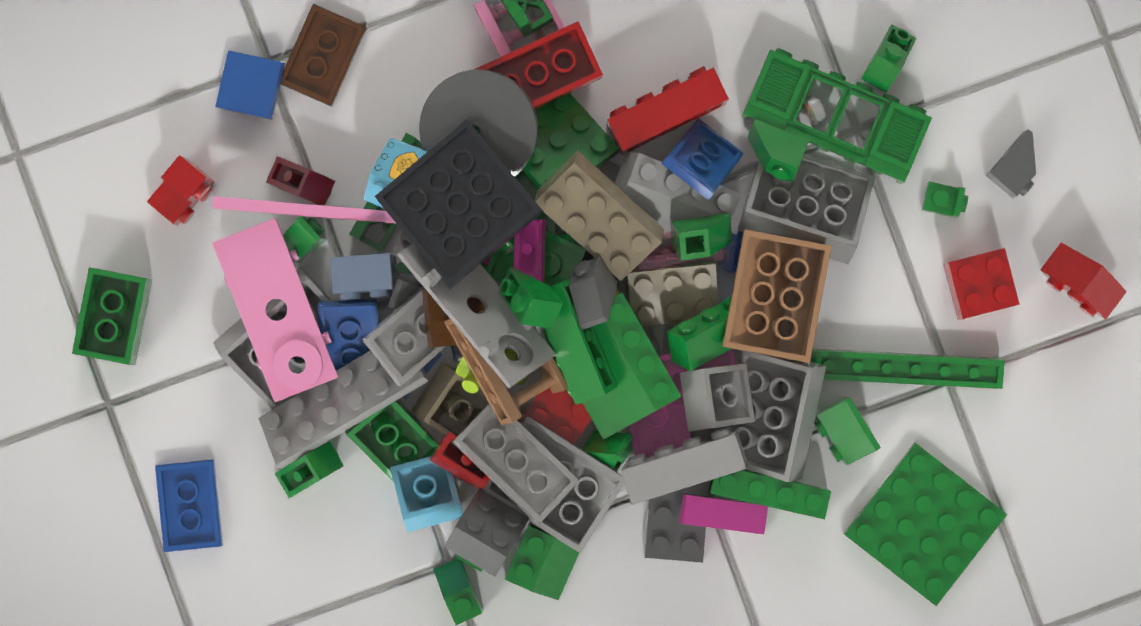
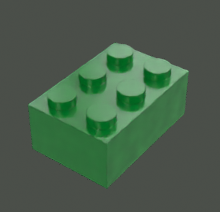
(112, 316)

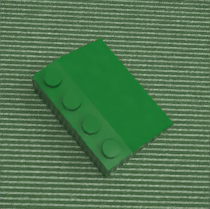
(637, 370)

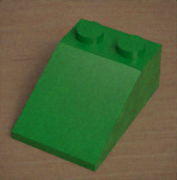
(392, 437)

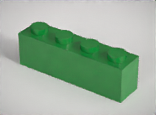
(700, 337)
(578, 352)
(773, 493)

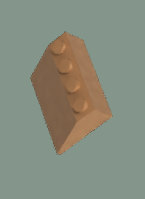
(776, 296)

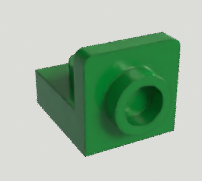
(944, 200)

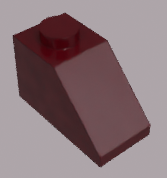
(300, 181)

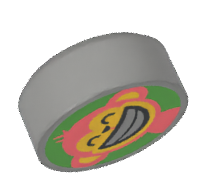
(814, 109)

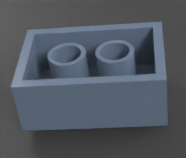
(363, 275)

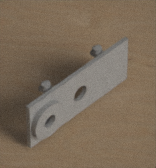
(488, 331)

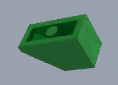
(777, 149)
(309, 469)
(458, 591)

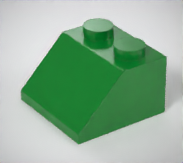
(846, 431)
(541, 563)

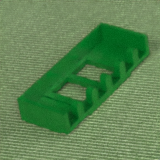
(891, 141)

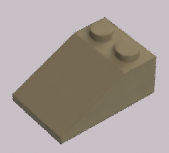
(447, 404)

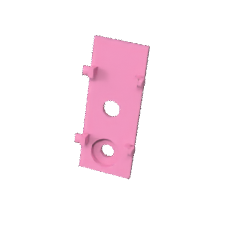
(261, 270)

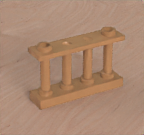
(504, 404)

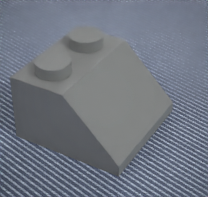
(717, 397)

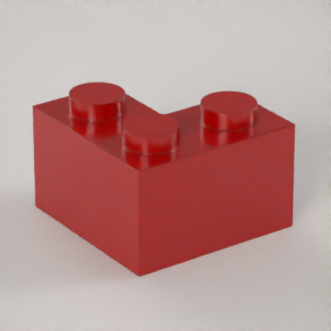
(181, 190)
(1083, 280)
(454, 461)

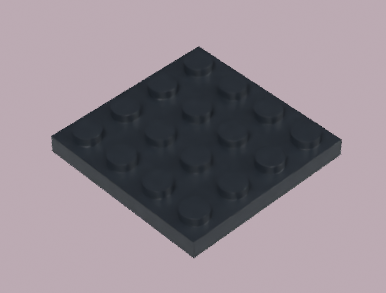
(458, 204)

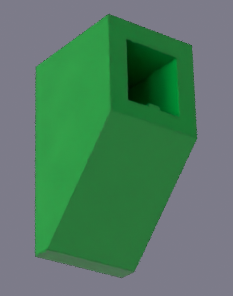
(889, 58)
(304, 236)
(701, 236)
(530, 299)
(611, 450)

